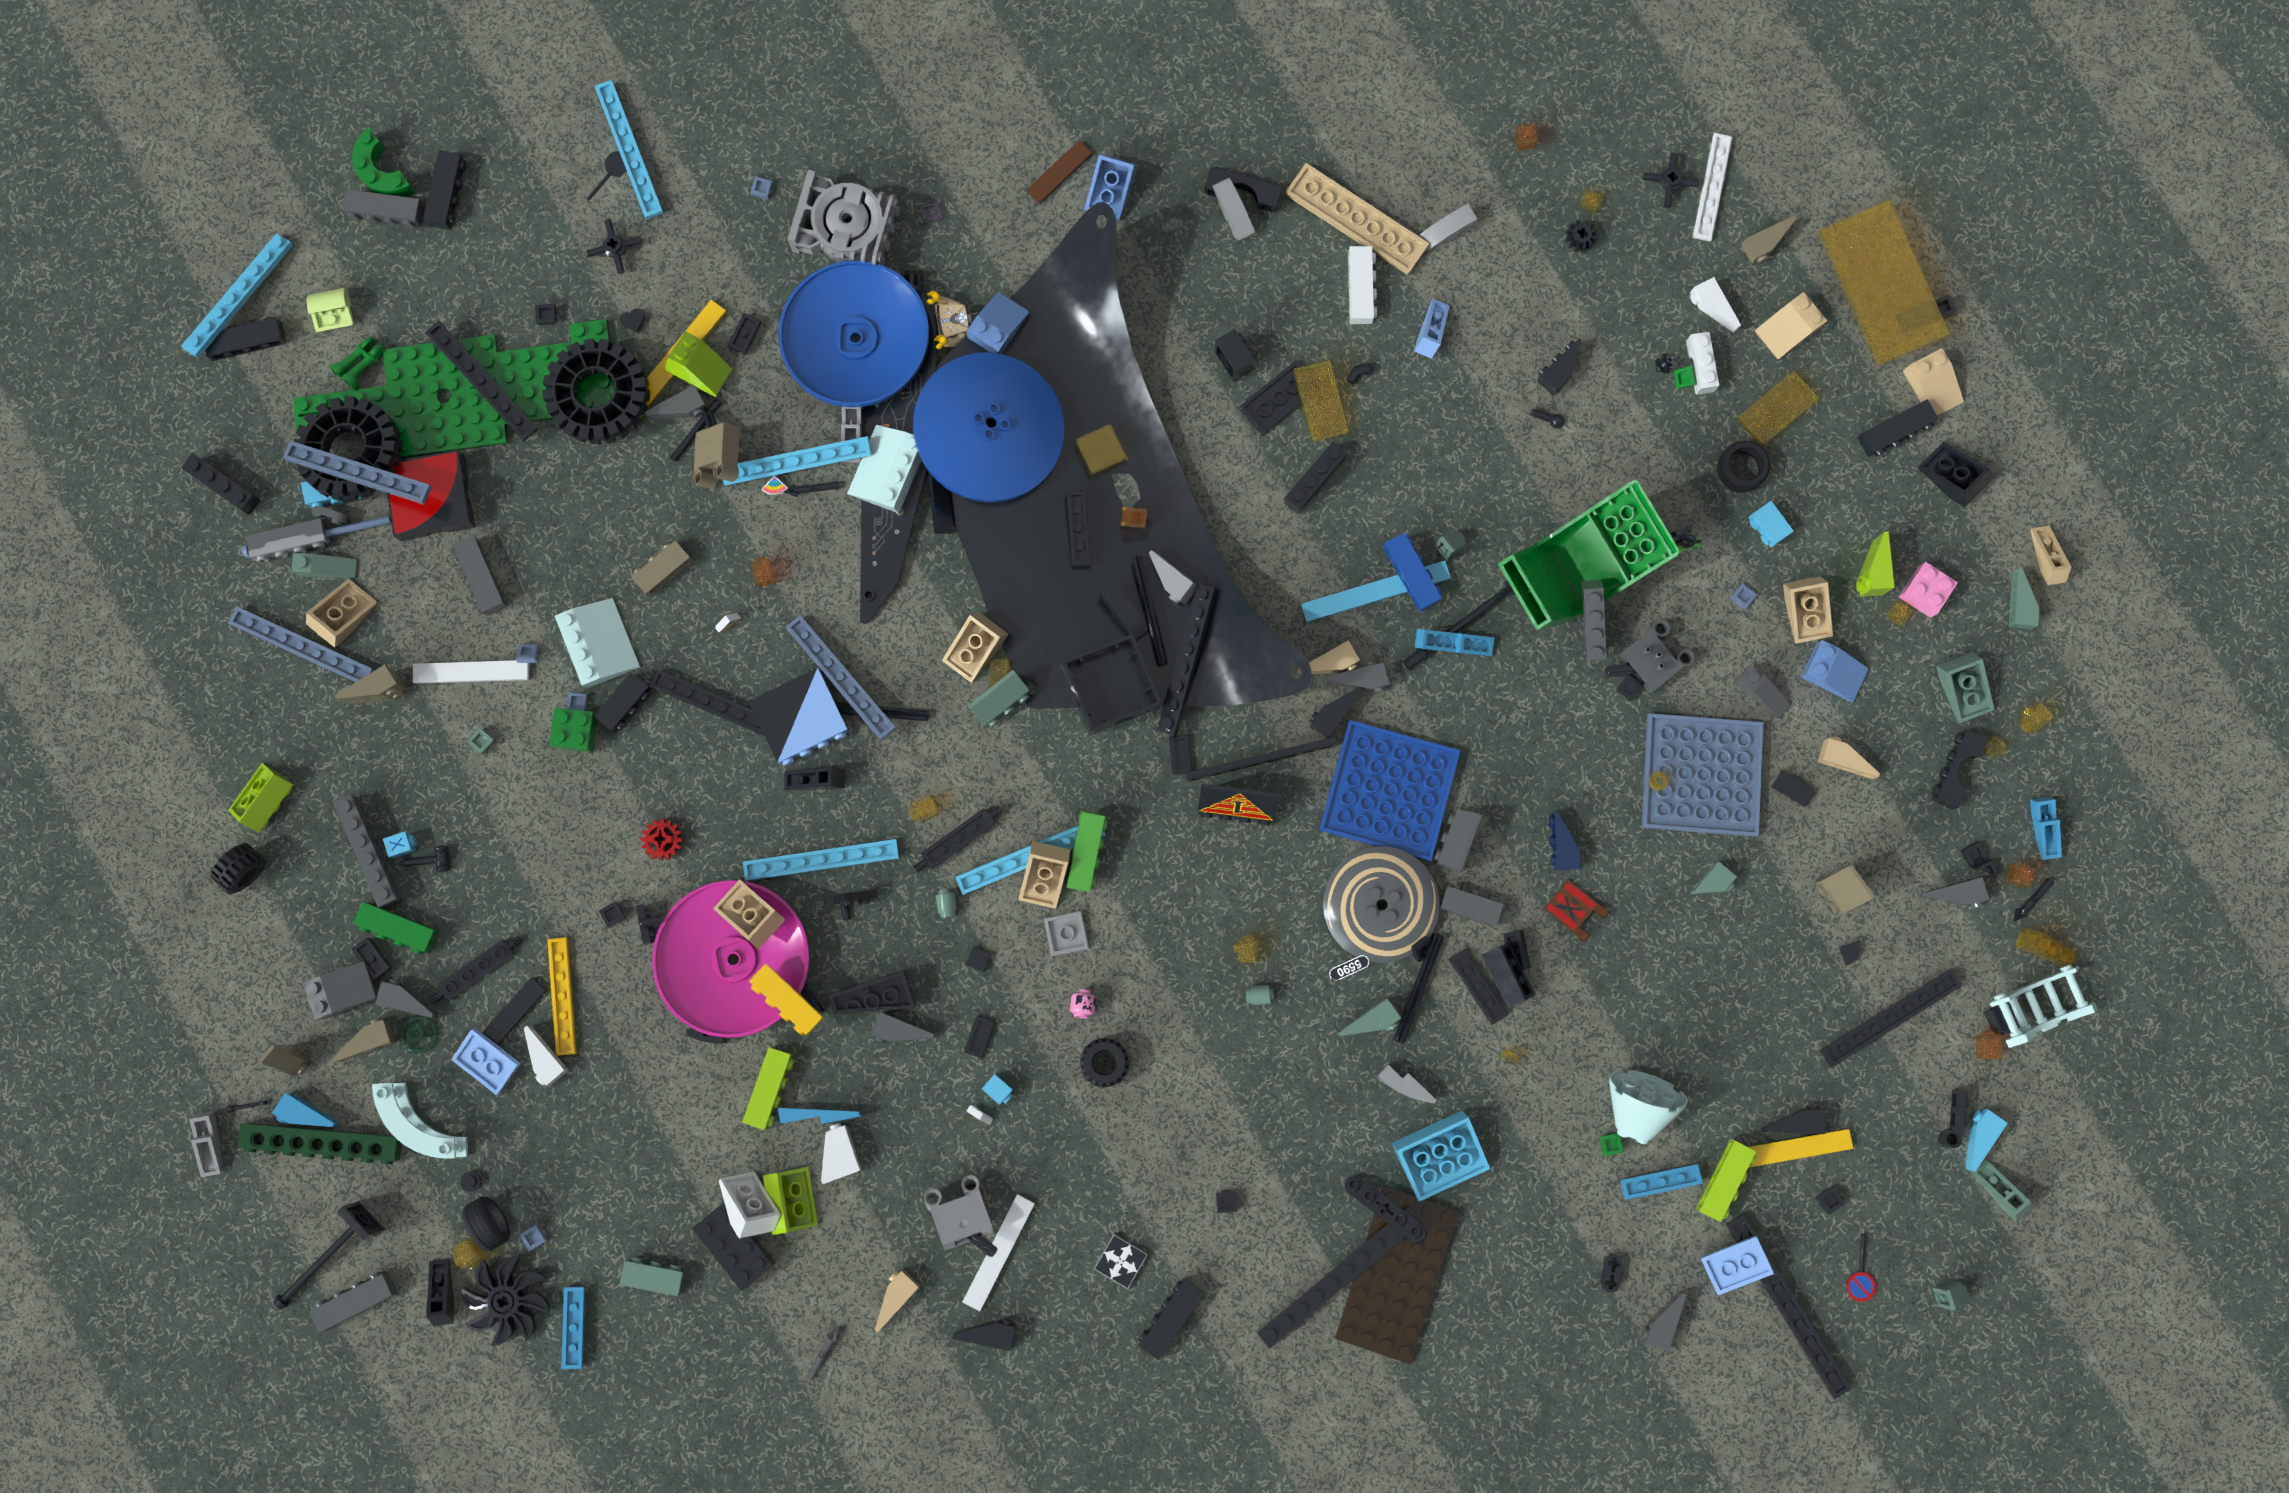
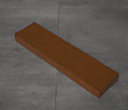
(1059, 172)

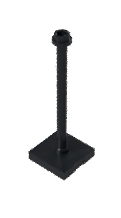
(360, 1221)

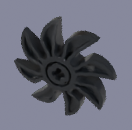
(514, 1295)

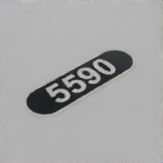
(1349, 967)

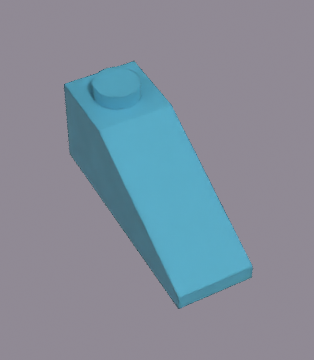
(1983, 1134)

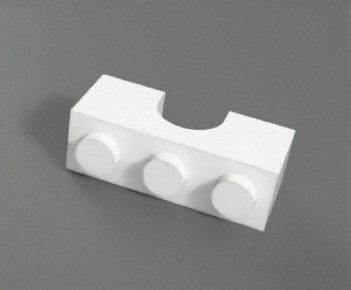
(1701, 351)

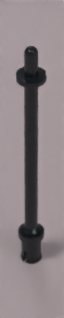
(1422, 654)

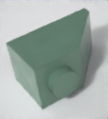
(1450, 544)
(1715, 880)
(1951, 1295)

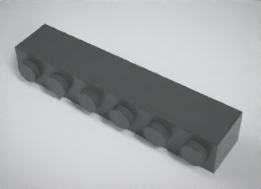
(367, 851)

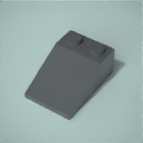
(340, 990)

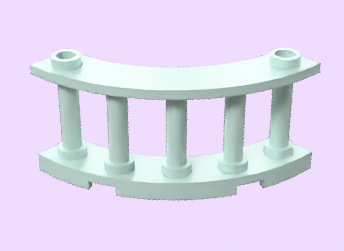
(2026, 1031)
(408, 1128)

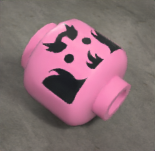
(1083, 1004)

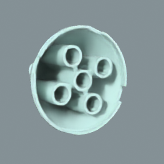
(1643, 1104)

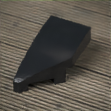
(1977, 858)
(702, 1037)

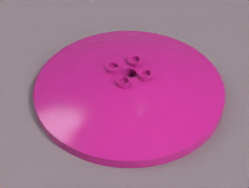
(695, 968)

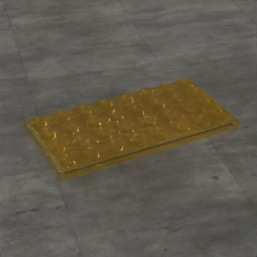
(1883, 283)

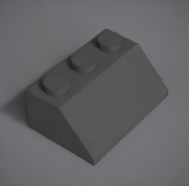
(1457, 840)

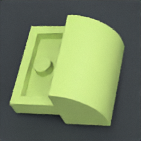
(330, 309)

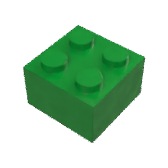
(573, 730)

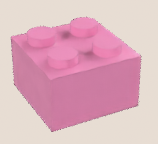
(1928, 589)

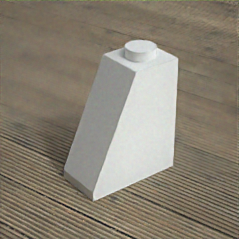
(839, 1154)

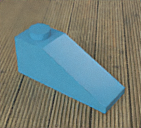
(295, 1110)

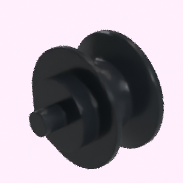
(1665, 363)

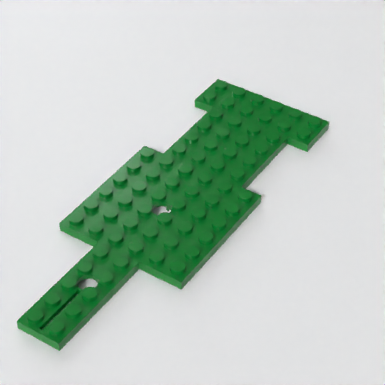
(467, 420)

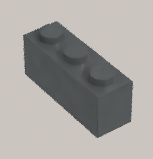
(1471, 905)

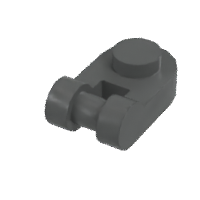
(336, 517)

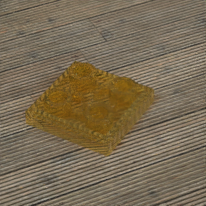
(1101, 449)

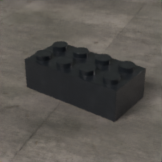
(741, 1258)

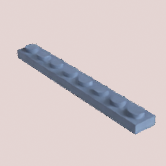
(357, 472)
(298, 645)
(840, 678)

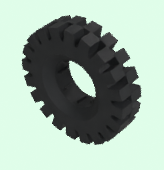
(355, 415)
(612, 418)

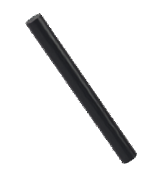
(692, 434)

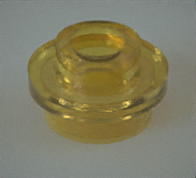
(1654, 785)

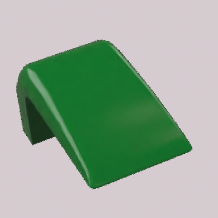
(1608, 542)

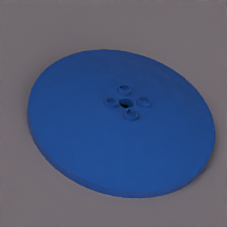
(847, 302)
(979, 459)

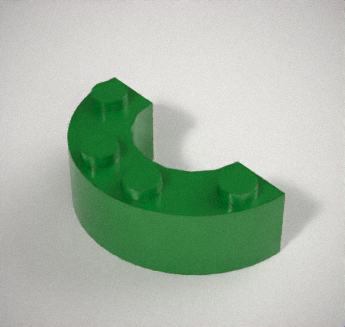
(365, 163)

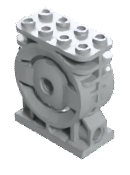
(843, 202)

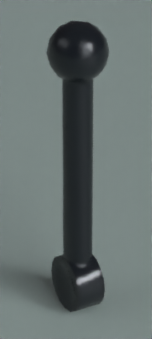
(231, 1108)

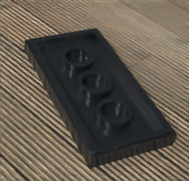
(1273, 401)

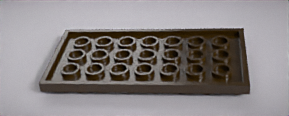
(1395, 1291)

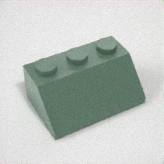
(999, 699)

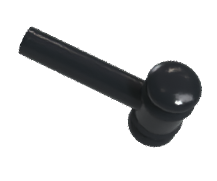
(440, 859)

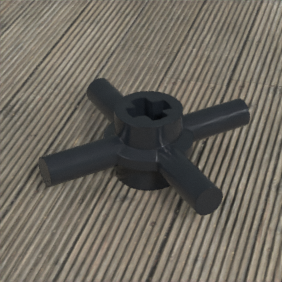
(1665, 180)
(617, 252)

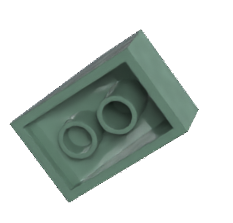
(1966, 686)
(1378, 1018)

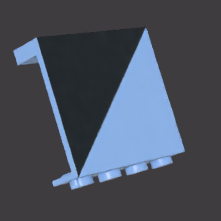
(798, 717)

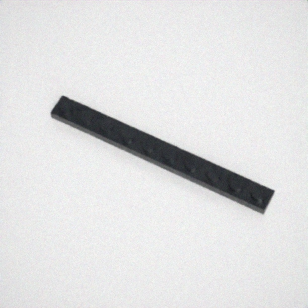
(1332, 1283)
(1795, 1318)

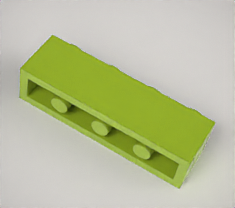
(768, 1088)
(1726, 1180)

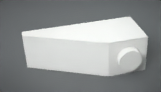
(1713, 302)
(544, 1060)

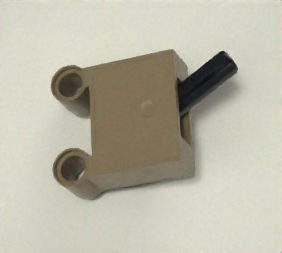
(716, 453)

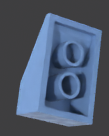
(1111, 183)
(997, 324)
(1834, 671)

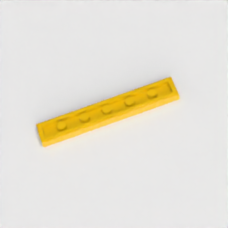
(562, 996)
(1802, 1147)

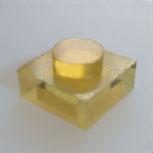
(1590, 201)
(1899, 613)

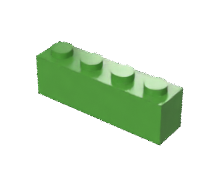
(1085, 851)

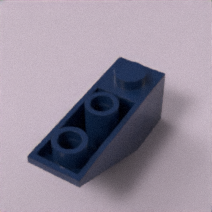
(1565, 850)

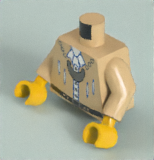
(951, 320)

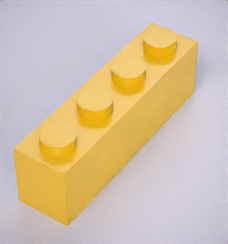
(786, 999)

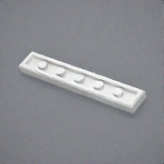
(1712, 187)
(470, 672)
(1004, 1242)

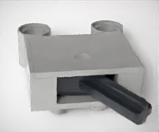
(962, 1218)

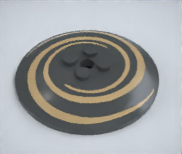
(1377, 875)

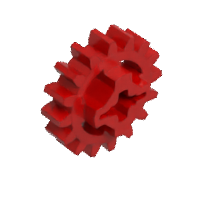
(661, 832)

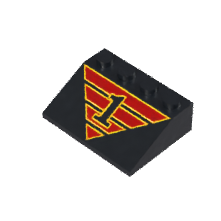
(1237, 804)

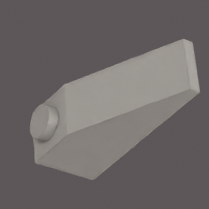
(1174, 581)

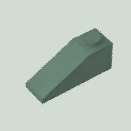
(323, 566)
(2023, 605)
(2002, 1191)

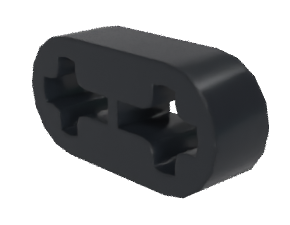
(1606, 1272)

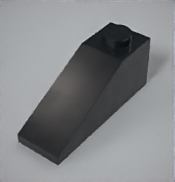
(1331, 715)
(815, 779)
(1802, 1121)
(440, 1293)
(994, 1335)

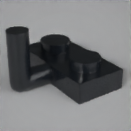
(848, 899)
(645, 920)

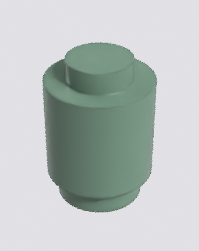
(946, 903)
(1259, 995)

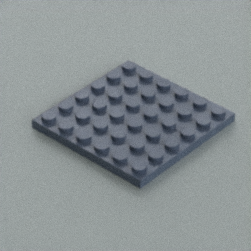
(1710, 773)

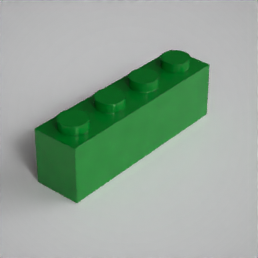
(395, 927)

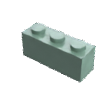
(653, 1276)

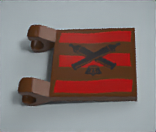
(1572, 907)

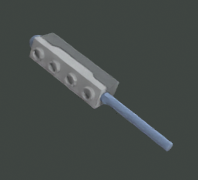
(298, 538)

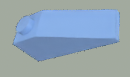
(1432, 329)

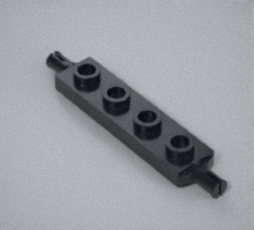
(958, 838)
(475, 969)

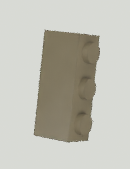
(661, 568)

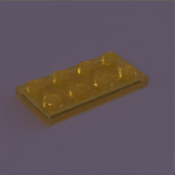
(1320, 401)
(1777, 408)

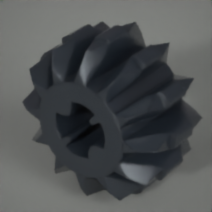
(1587, 239)

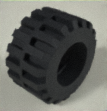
(237, 868)
(1088, 1055)

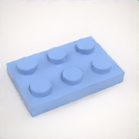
(485, 1061)
(1737, 1265)

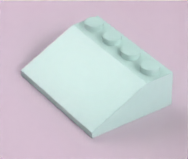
(889, 471)
(597, 642)

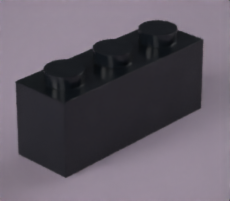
(623, 703)
(1508, 974)

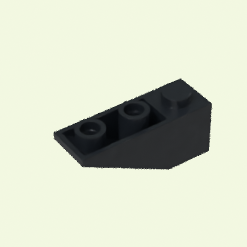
(1559, 372)

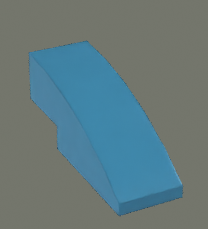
(2046, 827)

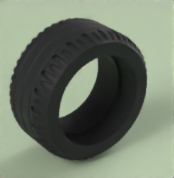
(1751, 449)
(485, 1223)

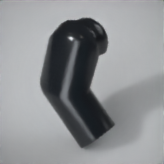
(1358, 370)

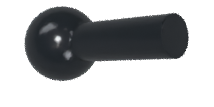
(1556, 421)

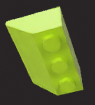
(260, 798)
(793, 1198)

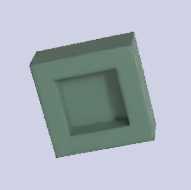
(480, 741)

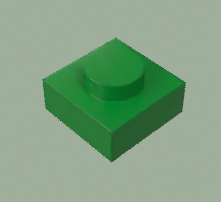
(1685, 377)
(1611, 1144)

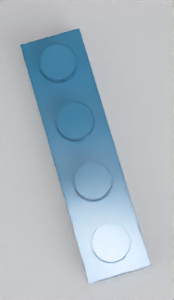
(1661, 1181)
(573, 1328)

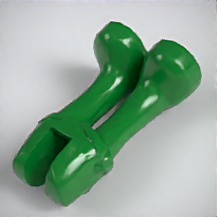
(351, 377)

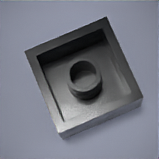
(1234, 355)

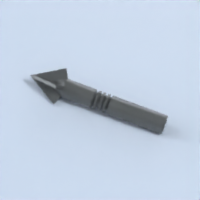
(831, 1338)

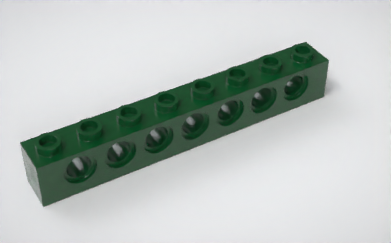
(250, 1133)

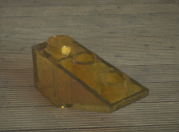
(2045, 947)

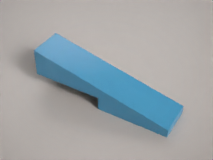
(1454, 642)
(826, 1116)

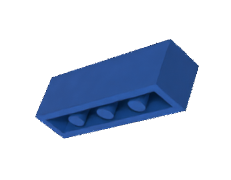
(1412, 572)

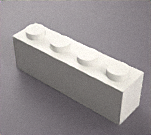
(1361, 284)

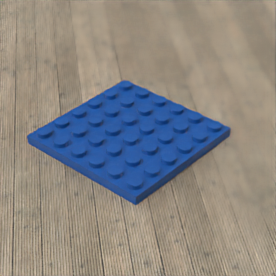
(1389, 790)

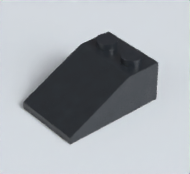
(1955, 474)

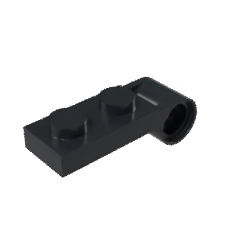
(1957, 1120)

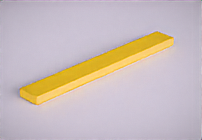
(700, 328)

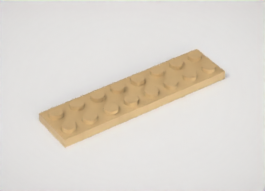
(1356, 218)

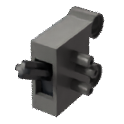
(1650, 659)

